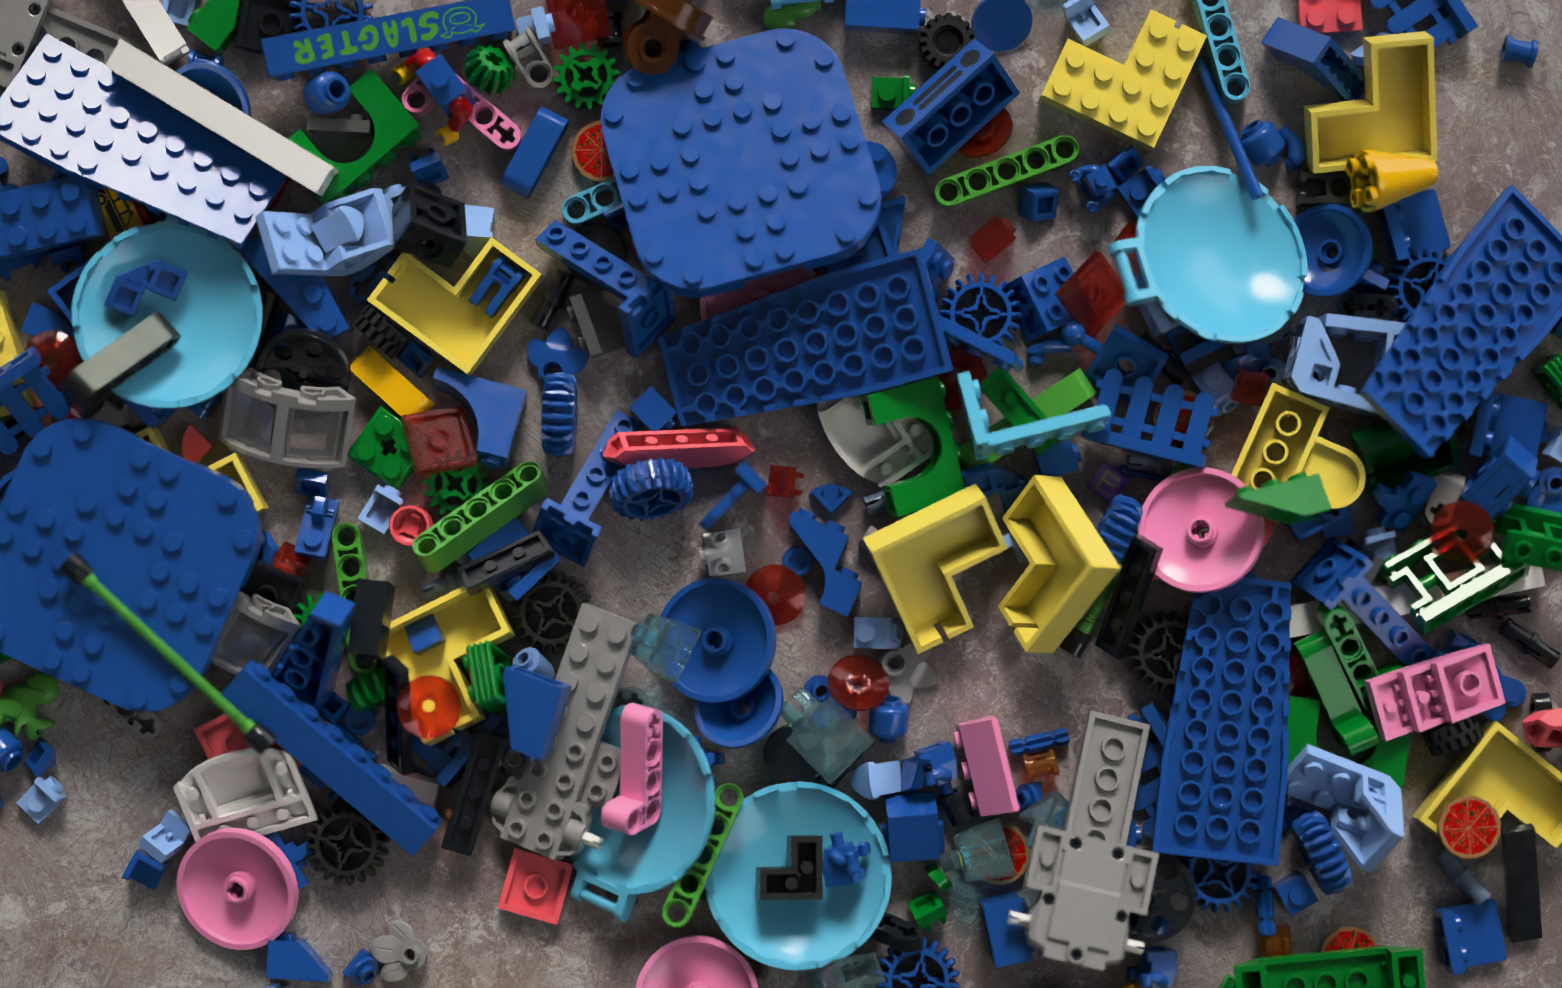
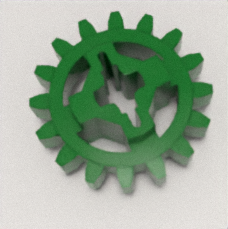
(595, 65)
(445, 493)

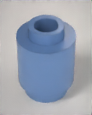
(534, 661)

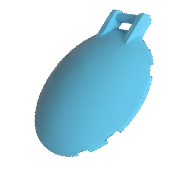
(1216, 256)
(214, 313)
(666, 849)
(796, 931)

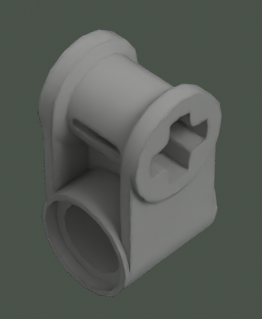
(529, 56)
(1448, 491)

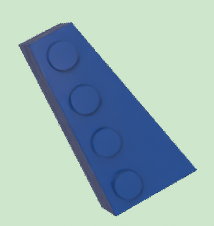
(306, 295)
(316, 653)

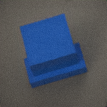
(913, 827)

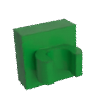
(928, 909)

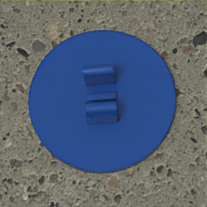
(1001, 23)

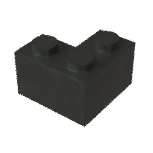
(800, 878)

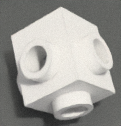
(723, 552)

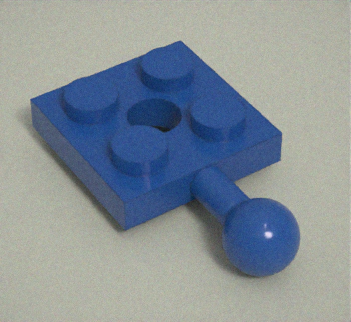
(1118, 346)

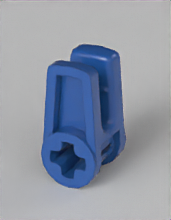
(507, 285)
(1307, 528)

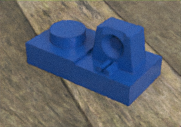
(316, 527)

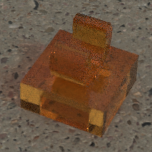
(1278, 944)

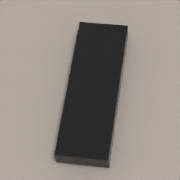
(505, 562)

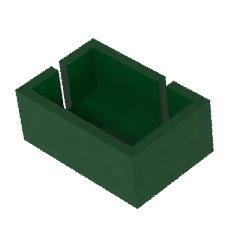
(1390, 457)

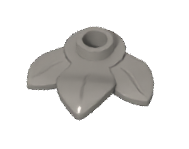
(911, 672)
(394, 949)

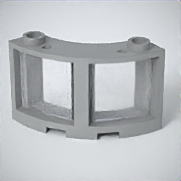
(286, 424)
(255, 632)

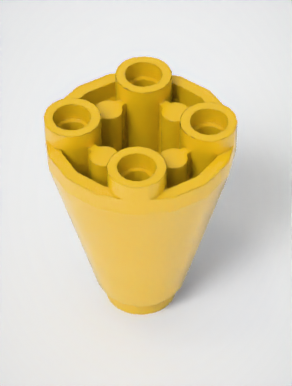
(1387, 178)

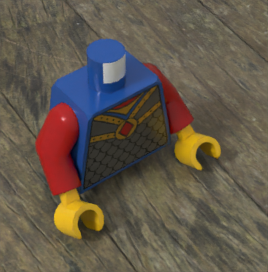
(443, 86)

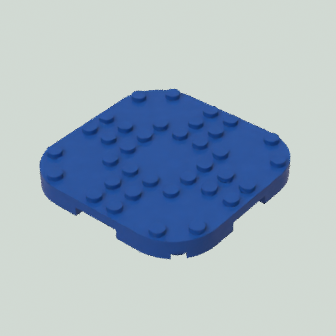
(741, 163)
(159, 538)

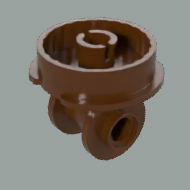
(664, 23)

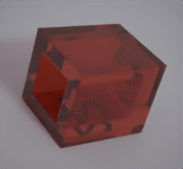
(992, 238)

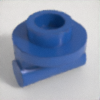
(1028, 794)
(361, 968)

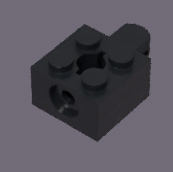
(428, 215)

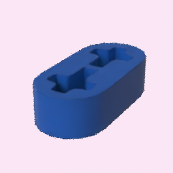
(364, 275)

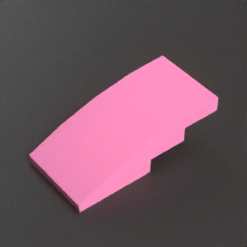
(1435, 692)

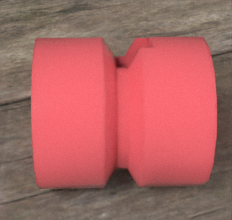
(409, 523)

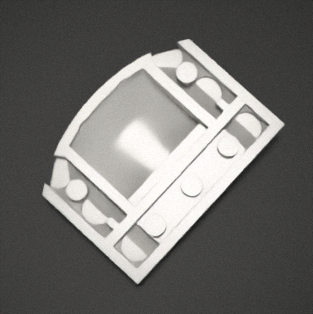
(874, 452)
(245, 793)

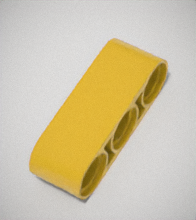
(389, 383)

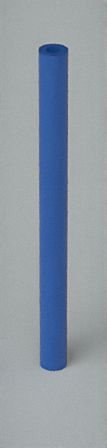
(1228, 128)

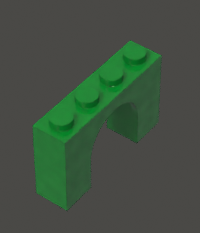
(393, 130)
(925, 403)
(1386, 757)

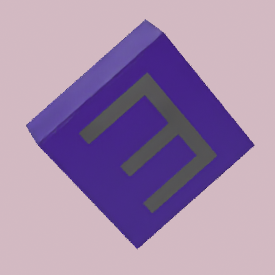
(1108, 481)

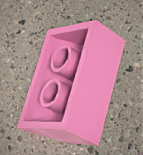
(986, 766)

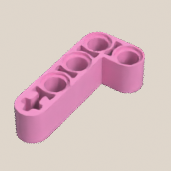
(496, 138)
(640, 772)

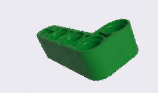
(1354, 653)
(1337, 702)

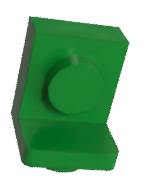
(890, 92)

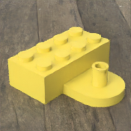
(1288, 443)

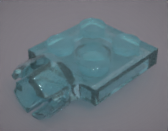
(824, 734)

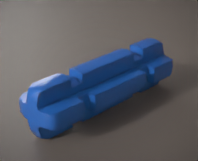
(1039, 742)
(1265, 906)

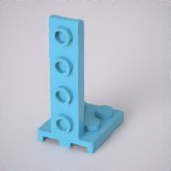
(1029, 434)

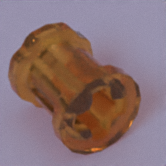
(1040, 765)

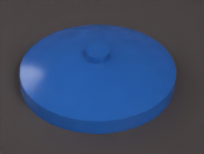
(734, 641)

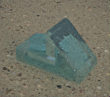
(1047, 811)

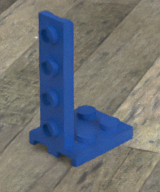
(940, 267)
(646, 307)
(568, 524)
(1338, 575)

